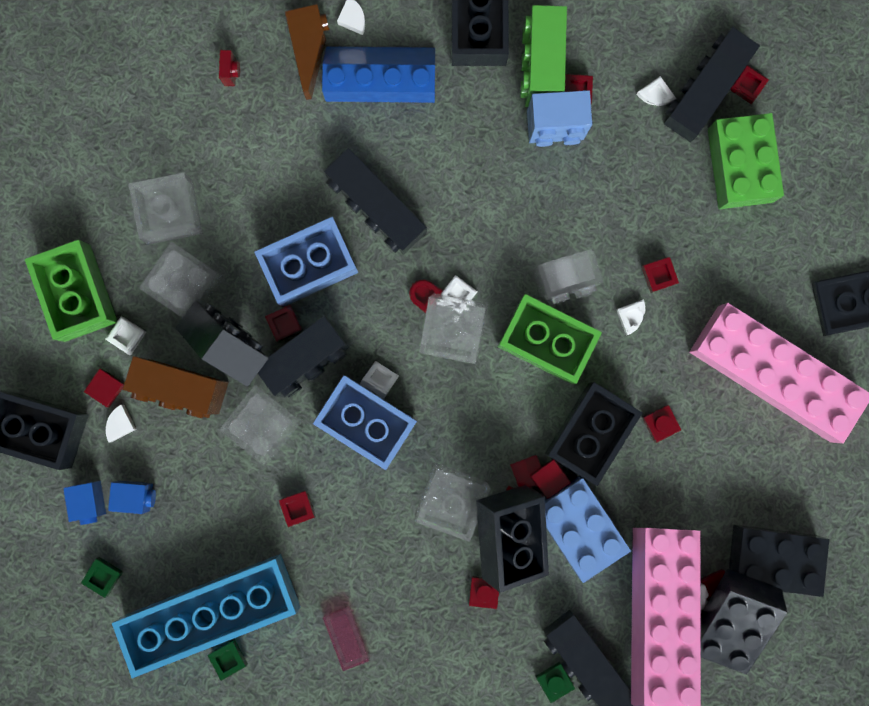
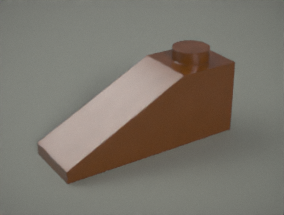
(308, 42)

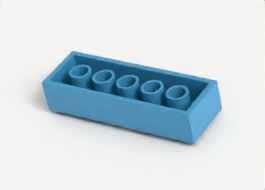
(206, 616)

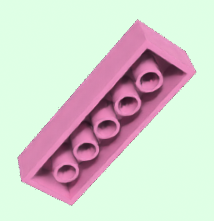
(781, 373)
(665, 618)

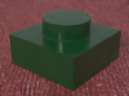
(101, 577)
(227, 659)
(555, 682)

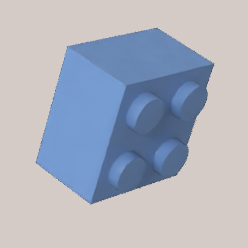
(559, 117)

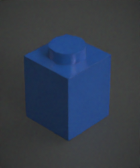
(131, 497)
(85, 502)

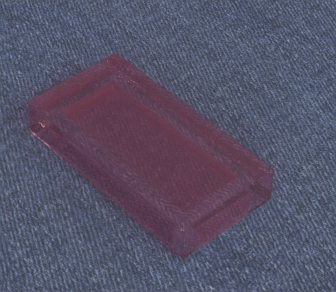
(346, 638)

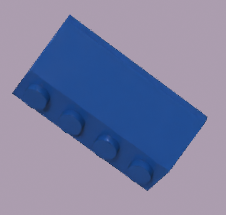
(379, 74)

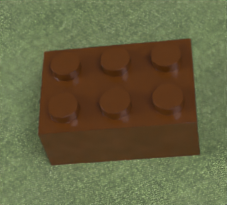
(175, 387)

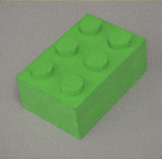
(543, 51)
(745, 161)
(71, 291)
(549, 339)

